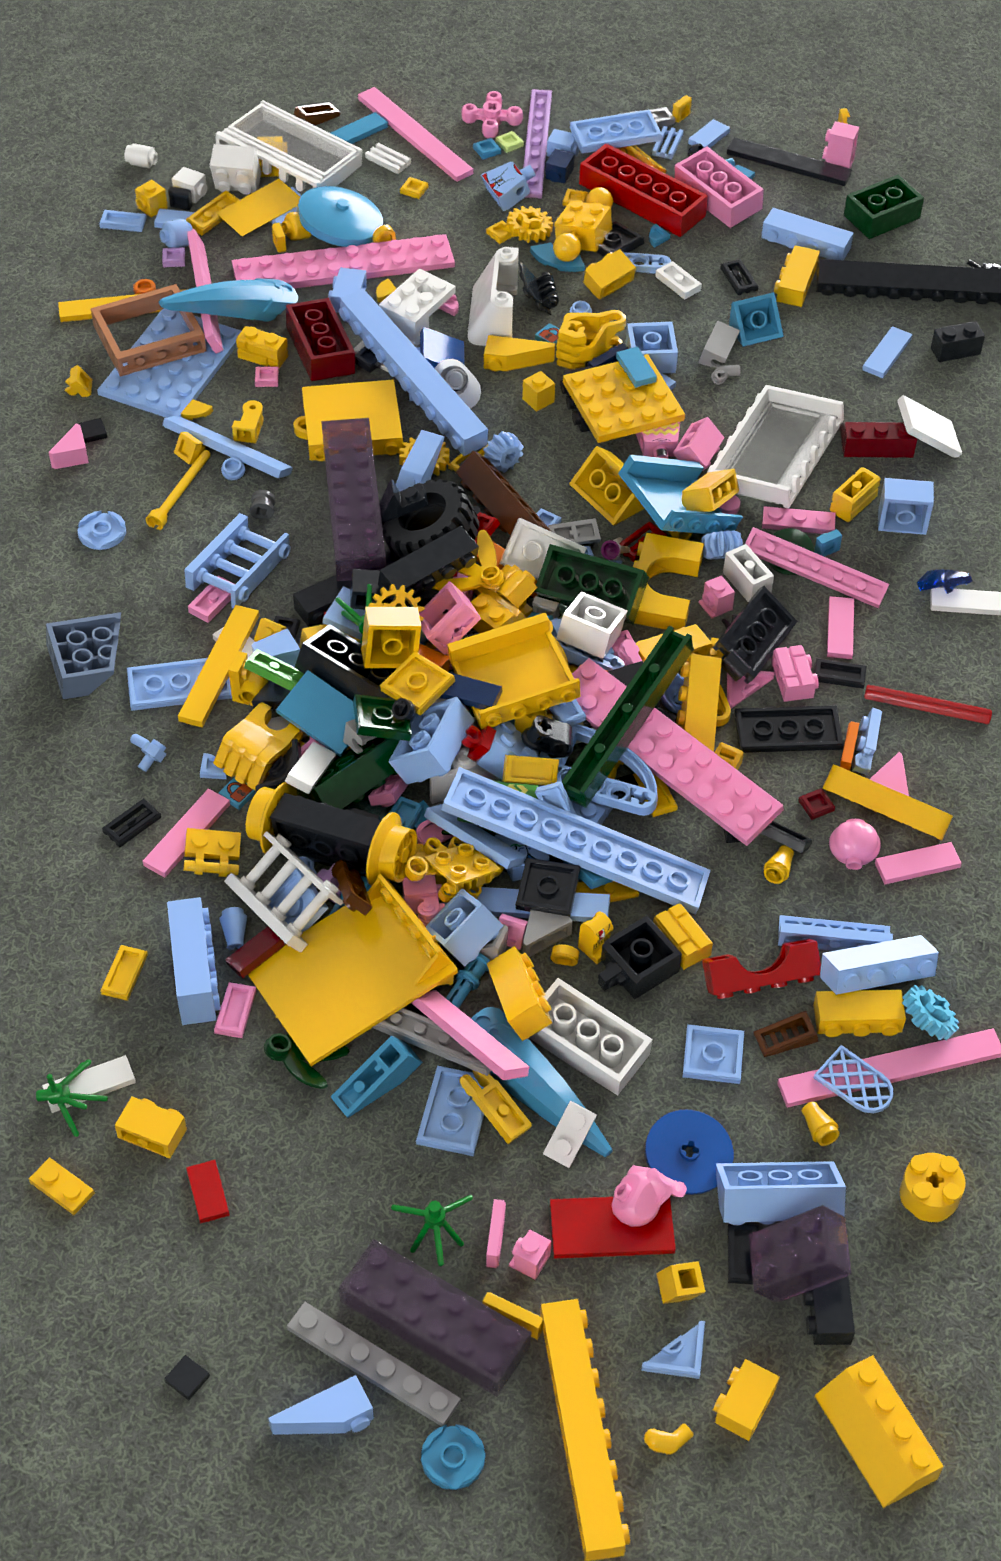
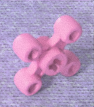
(492, 114)

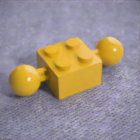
(583, 225)

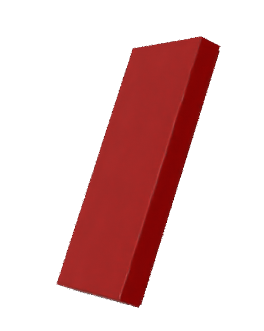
(591, 1230)

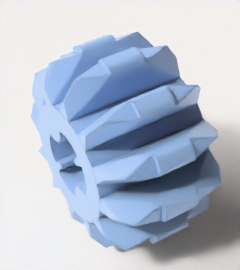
(503, 451)
(718, 543)

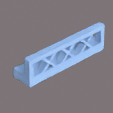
(830, 933)

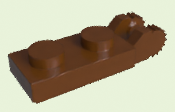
(352, 888)

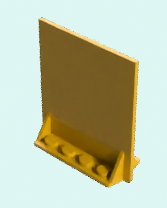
(352, 973)

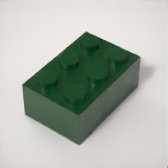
(883, 206)

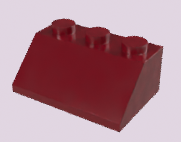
(877, 440)

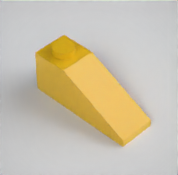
(515, 353)

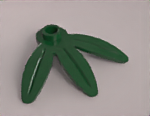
(294, 1059)

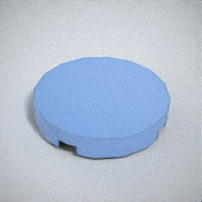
(108, 534)

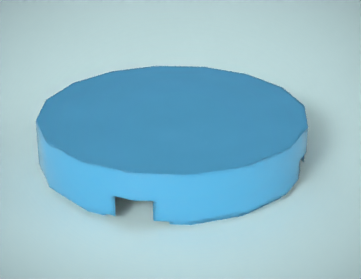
(452, 1468)

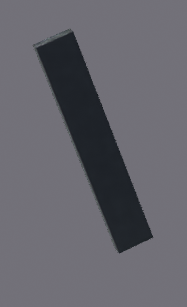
(789, 161)

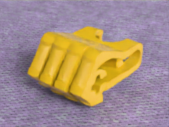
(587, 336)
(253, 747)

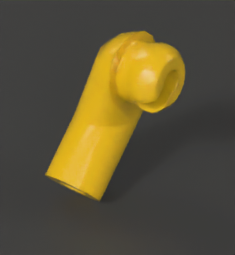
(667, 1442)

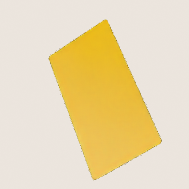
(260, 207)

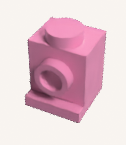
(717, 597)
(531, 1254)

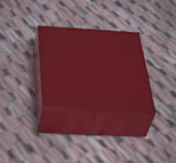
(816, 804)

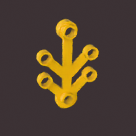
(423, 868)

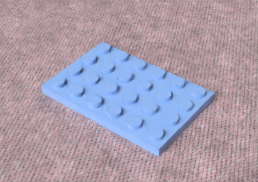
(171, 385)

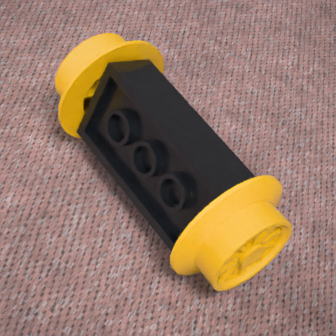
(331, 833)

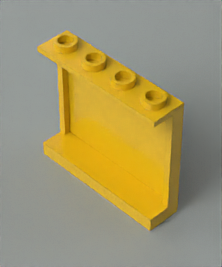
(351, 401)
(523, 662)

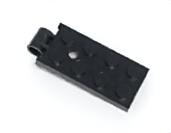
(758, 627)

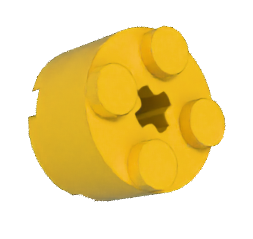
(932, 1186)

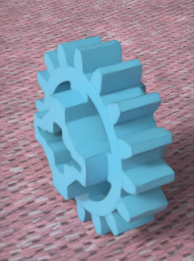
(930, 1012)

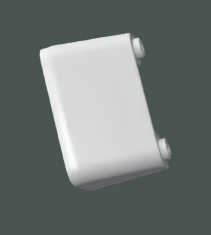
(492, 298)

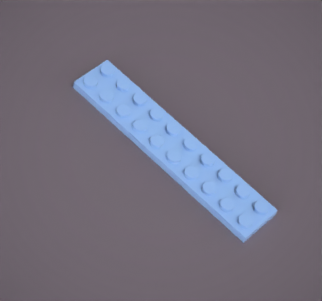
(576, 840)

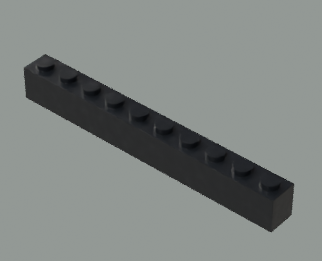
(908, 280)

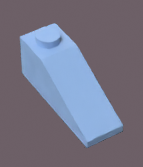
(420, 461)
(330, 1411)

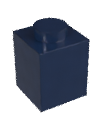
(559, 166)

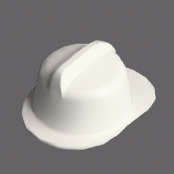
(460, 378)

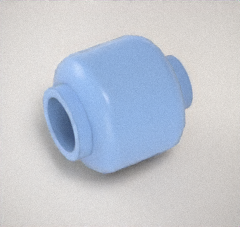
(175, 233)

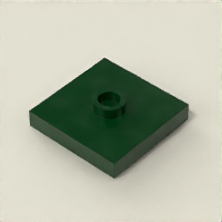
(376, 719)

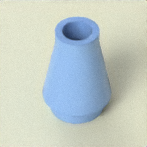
(233, 925)

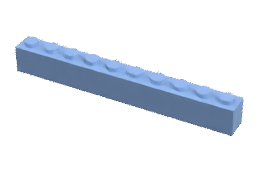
(413, 372)

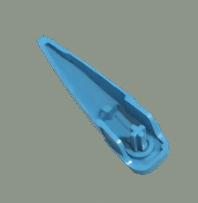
(239, 299)
(544, 1087)

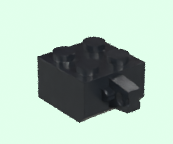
(638, 958)

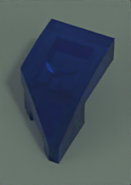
(947, 578)

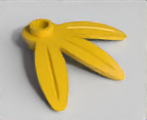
(486, 575)

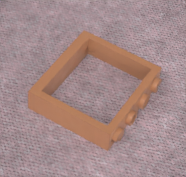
(152, 353)

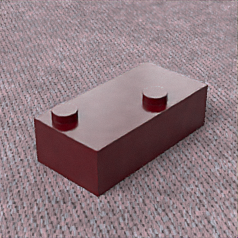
(320, 339)

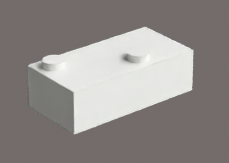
(592, 1038)

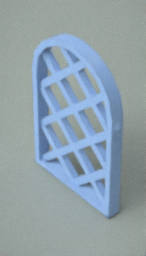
(871, 1071)

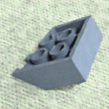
(83, 652)

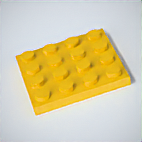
(616, 407)

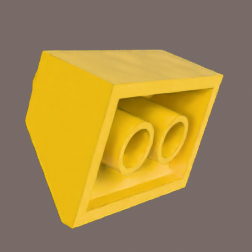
(604, 488)

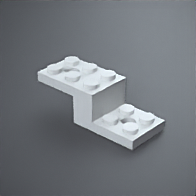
(411, 308)

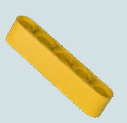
(887, 802)

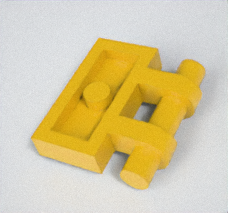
(212, 845)

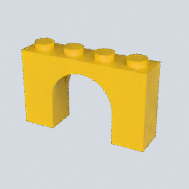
(663, 555)

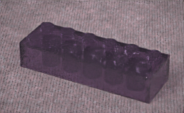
(435, 1317)

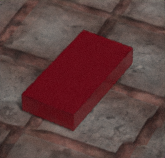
(255, 952)

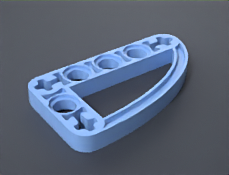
(610, 785)

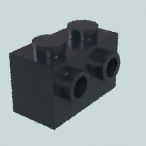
(957, 341)

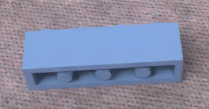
(800, 231)
(878, 964)

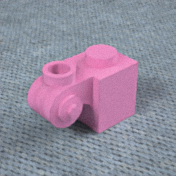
(423, 897)

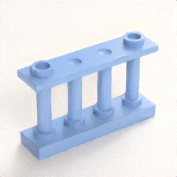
(226, 544)

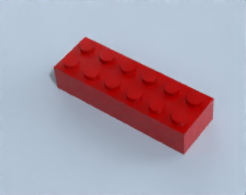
(644, 189)

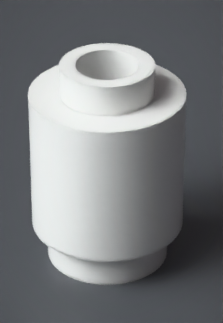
(140, 155)

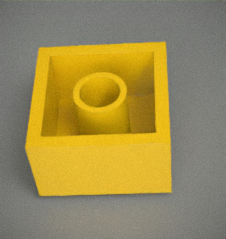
(390, 636)

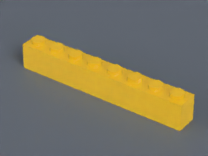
(582, 1431)

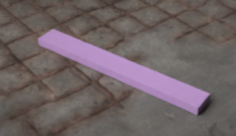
(537, 139)

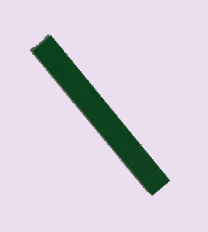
(627, 716)

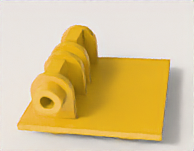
(463, 867)

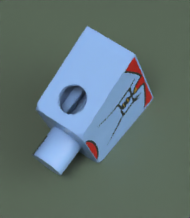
(508, 184)

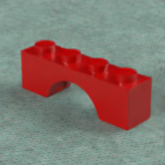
(796, 961)

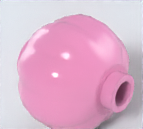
(855, 843)

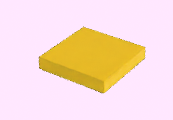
(418, 681)

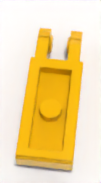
(496, 1105)

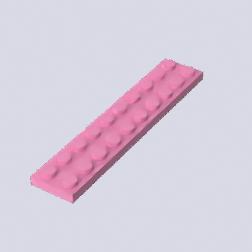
(320, 266)
(683, 761)

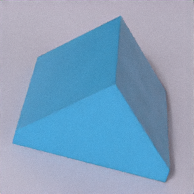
(756, 319)

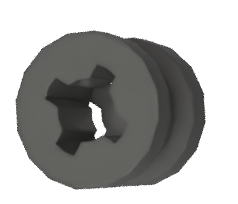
(262, 504)

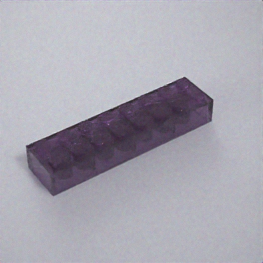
(353, 497)

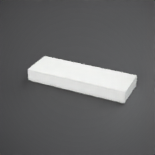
(966, 601)
(310, 767)
(99, 1079)

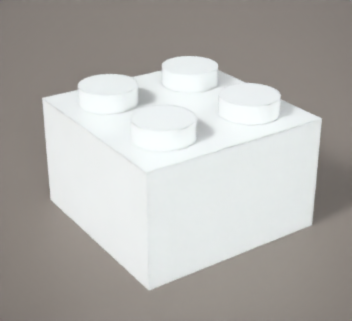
(235, 168)
(591, 625)

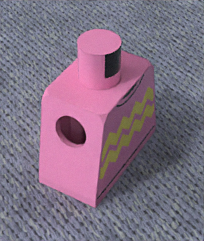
(659, 441)

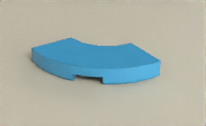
(546, 256)

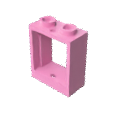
(439, 626)

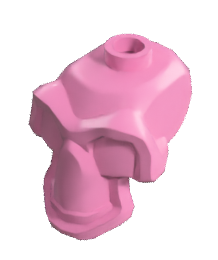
(642, 1193)

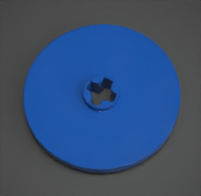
(688, 1128)

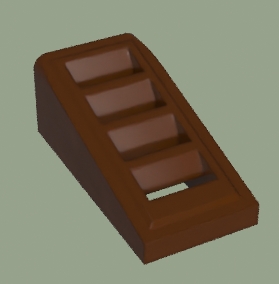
(315, 113)
(792, 1023)

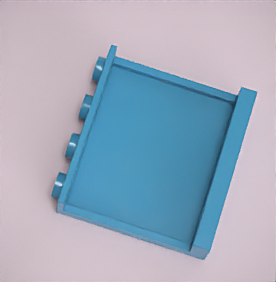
(659, 489)

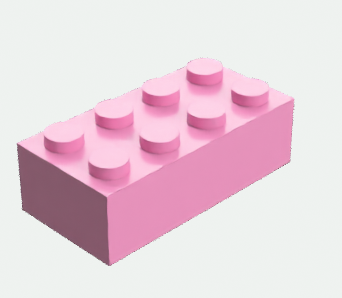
(729, 192)

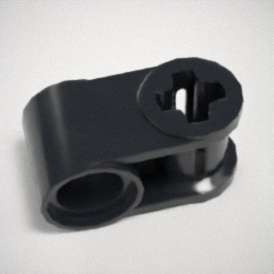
(551, 737)

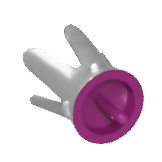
(612, 549)

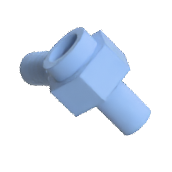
(153, 751)

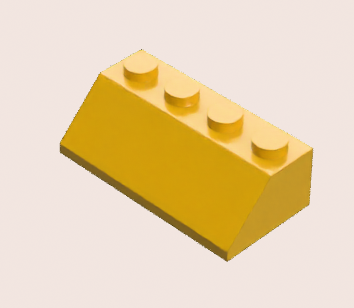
(879, 1432)

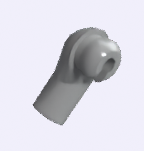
(723, 372)

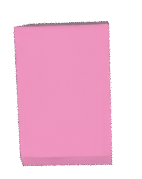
(69, 450)

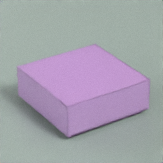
(173, 257)

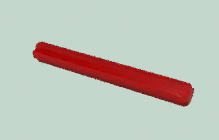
(928, 704)

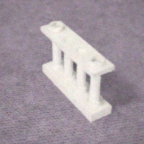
(260, 901)

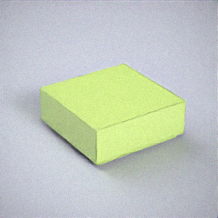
(509, 141)

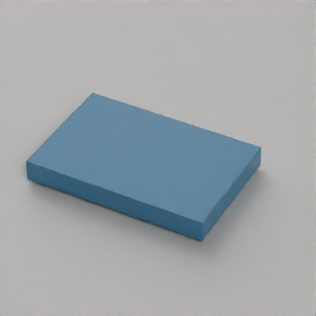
(318, 711)

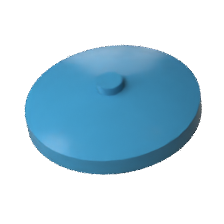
(339, 216)

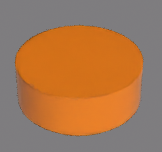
(143, 286)

